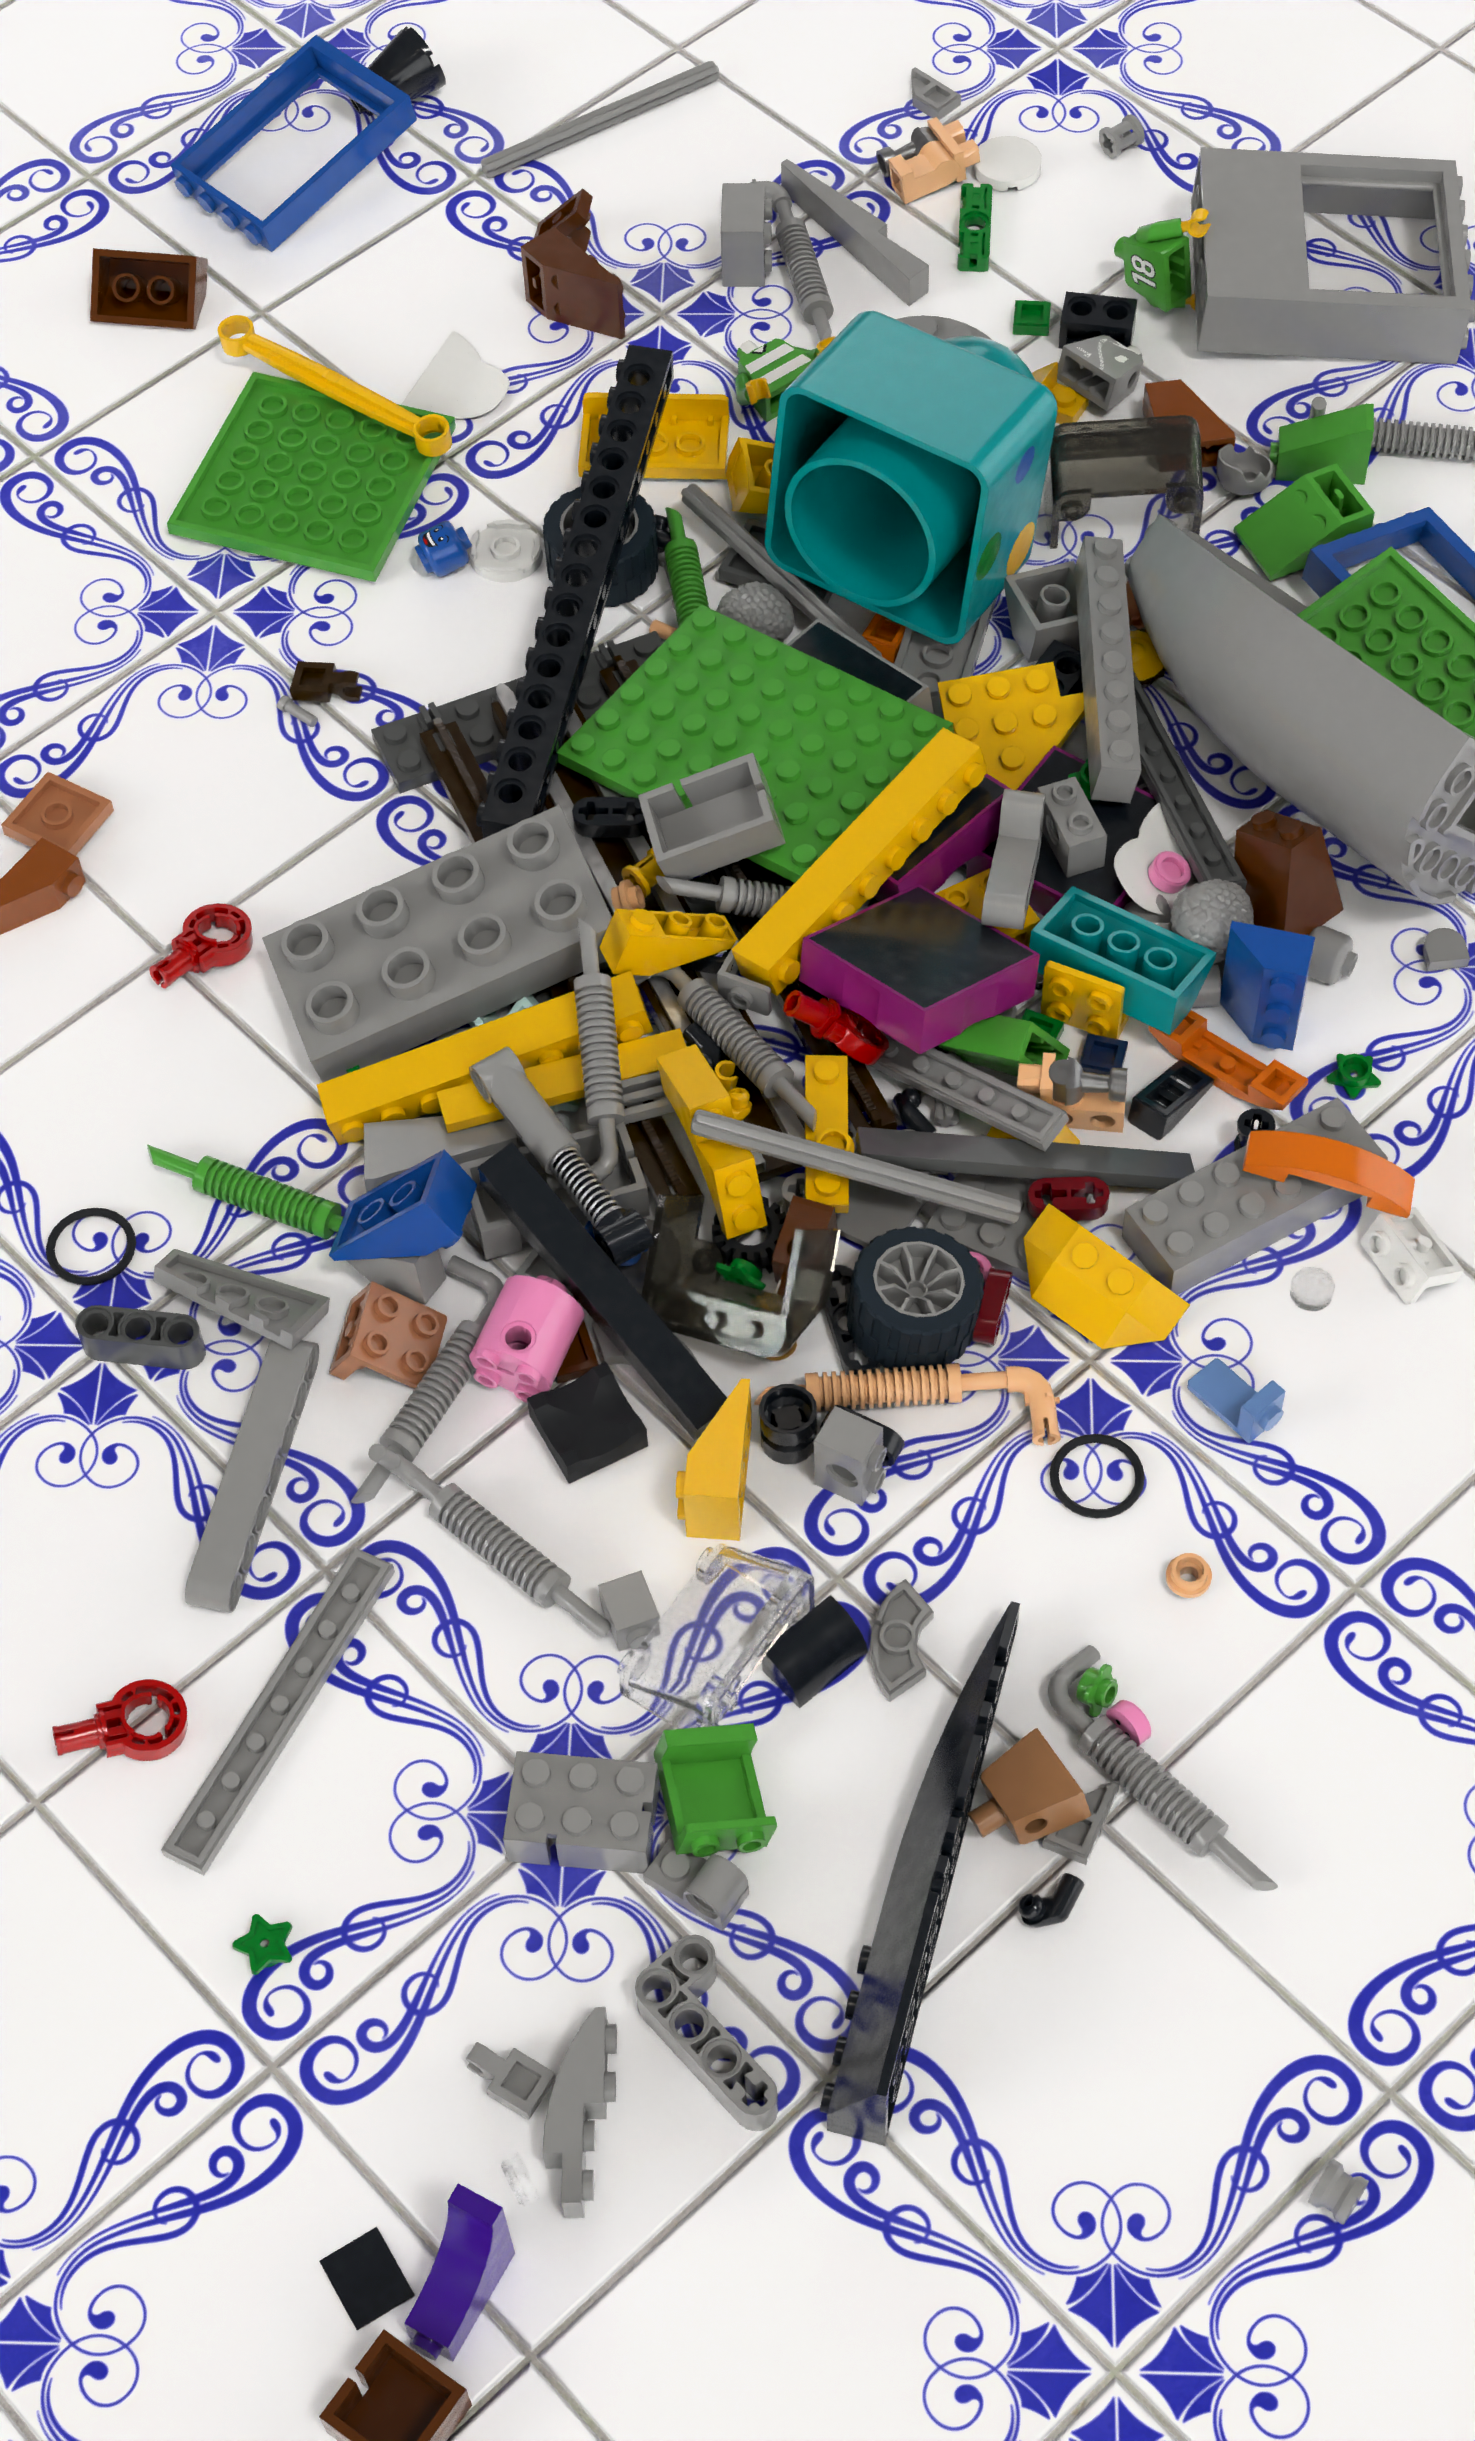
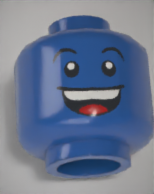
(443, 548)

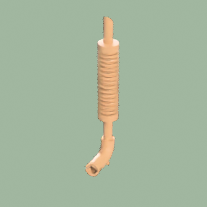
(935, 1385)

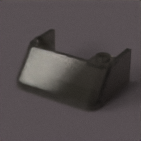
(1123, 460)
(700, 1305)

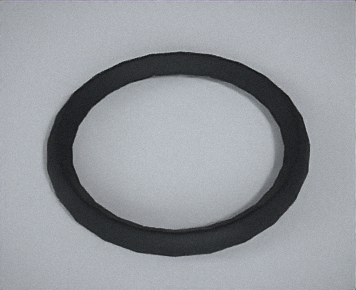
(84, 1280)
(1097, 1513)

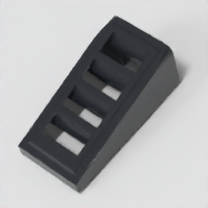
(1160, 1119)

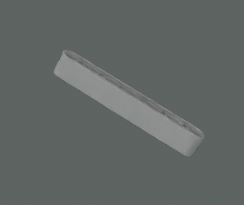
(251, 1476)

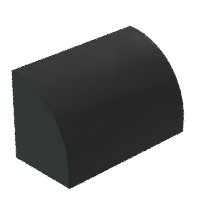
(814, 1652)

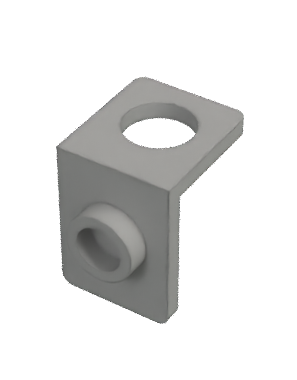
(741, 991)

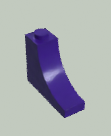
(463, 2276)

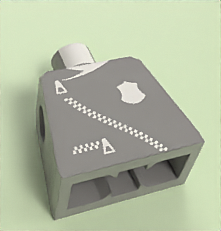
(1100, 369)

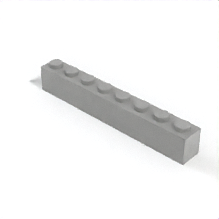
(1107, 670)

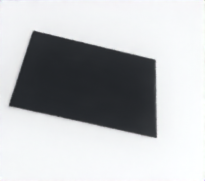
(367, 2278)

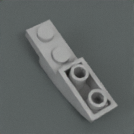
(576, 2097)

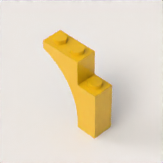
(727, 1169)

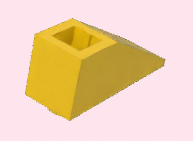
(662, 940)

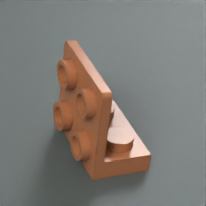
(388, 1336)

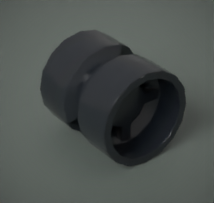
(788, 1423)

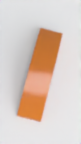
(1230, 1067)
(1330, 1163)

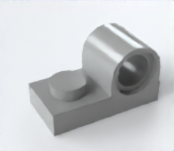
(705, 1887)

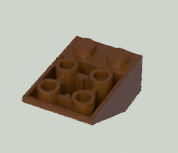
(572, 285)

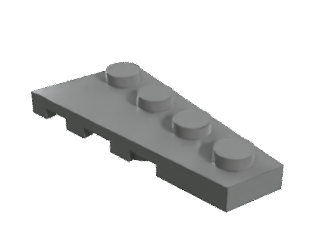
(251, 1300)

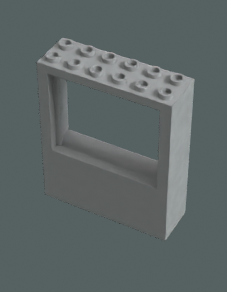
(1255, 262)

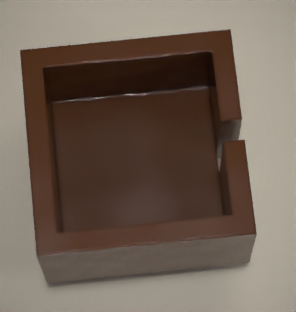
(403, 2399)

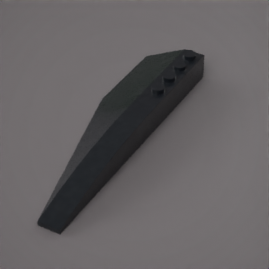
(913, 1909)

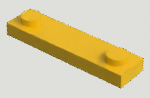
(828, 1093)

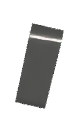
(124, 1325)

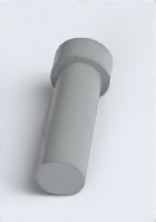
(287, 705)

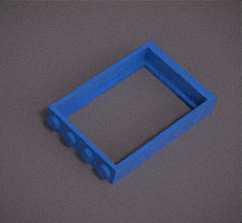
(261, 106)
(1328, 561)

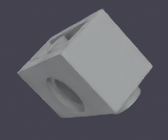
(1072, 828)
(849, 1456)

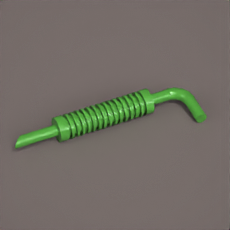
(683, 569)
(255, 1193)

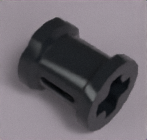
(1246, 1124)

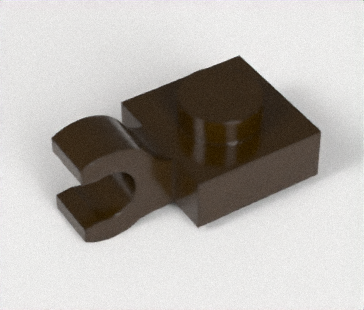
(320, 680)

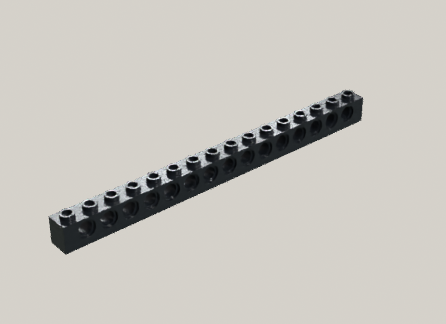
(579, 591)

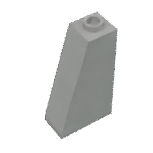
(401, 1144)

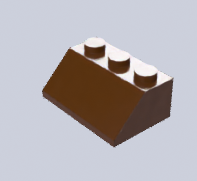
(147, 288)

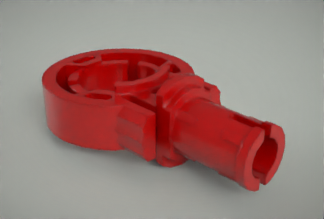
(199, 953)
(838, 1025)
(112, 1732)

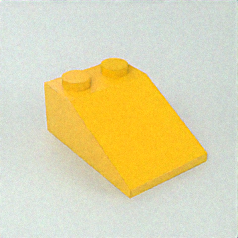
(716, 1471)

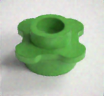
(1097, 1689)

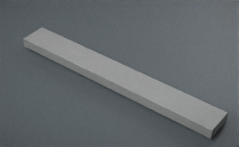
(277, 1712)

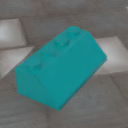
(1153, 964)

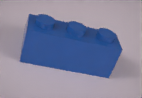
(1266, 982)

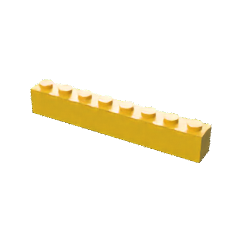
(861, 857)
(408, 1082)

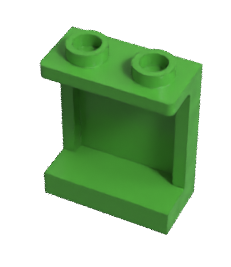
(712, 1790)

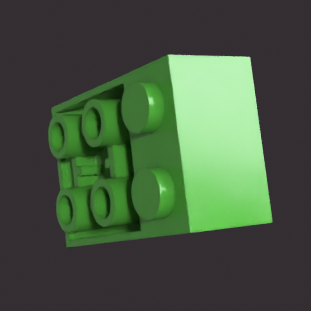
(1300, 517)

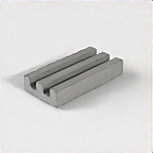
(642, 1089)

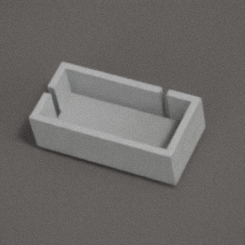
(626, 1183)

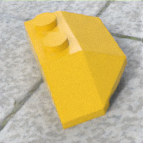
(1096, 1285)

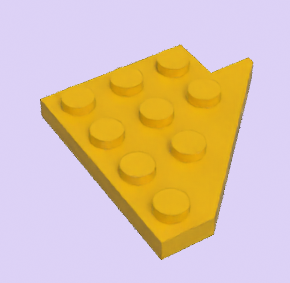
(1012, 717)

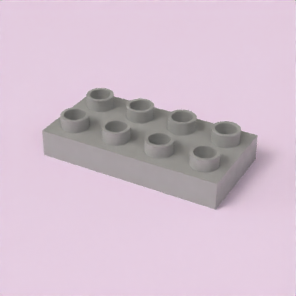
(439, 945)

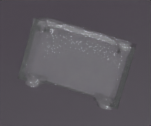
(714, 1636)

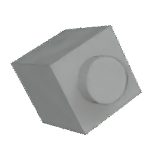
(628, 1609)

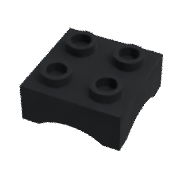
(587, 1423)

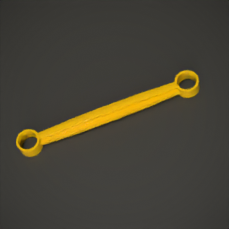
(335, 385)

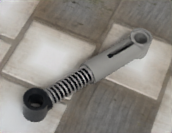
(504, 1082)

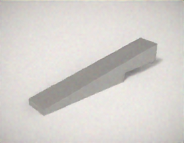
(858, 233)

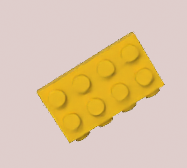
(688, 440)

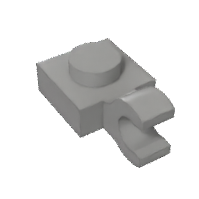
(515, 2082)

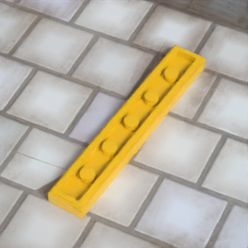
(556, 1080)

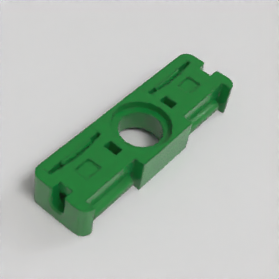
(975, 243)

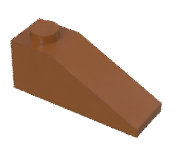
(38, 884)

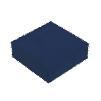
(1103, 1054)

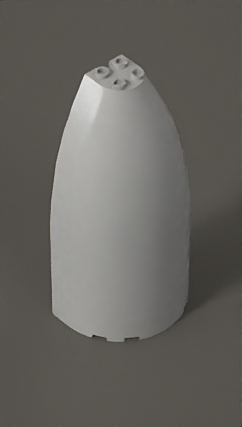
(1310, 713)

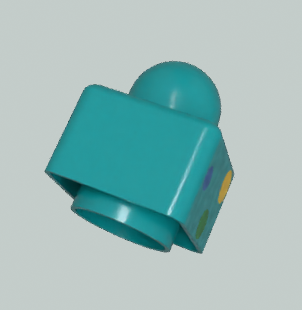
(910, 472)

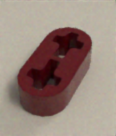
(1069, 1198)
(992, 1306)

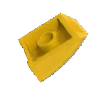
(750, 475)

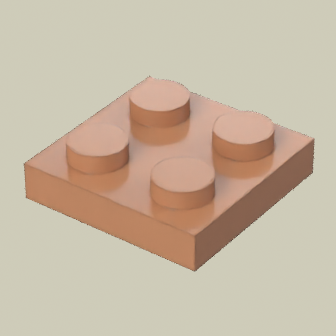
(58, 813)

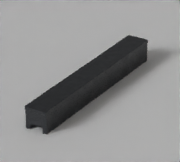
(602, 1289)

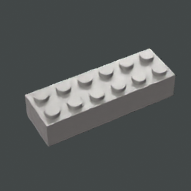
(1231, 1214)

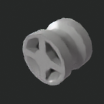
(1338, 2191)

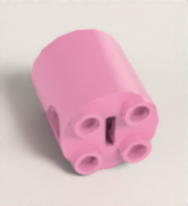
(526, 1336)

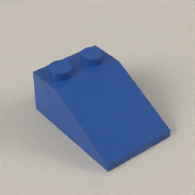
(408, 1213)

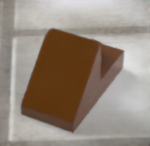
(571, 219)

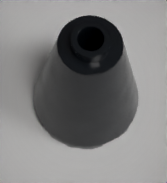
(407, 66)

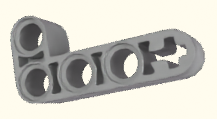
(1014, 860)
(713, 2041)

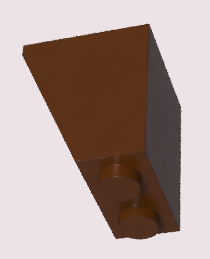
(1287, 873)

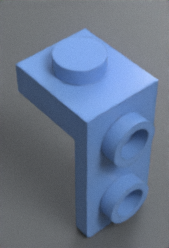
(1236, 1401)

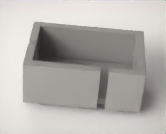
(727, 822)
(587, 1807)

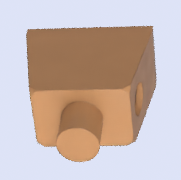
(1029, 1793)

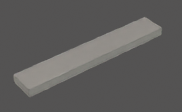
(975, 1093)

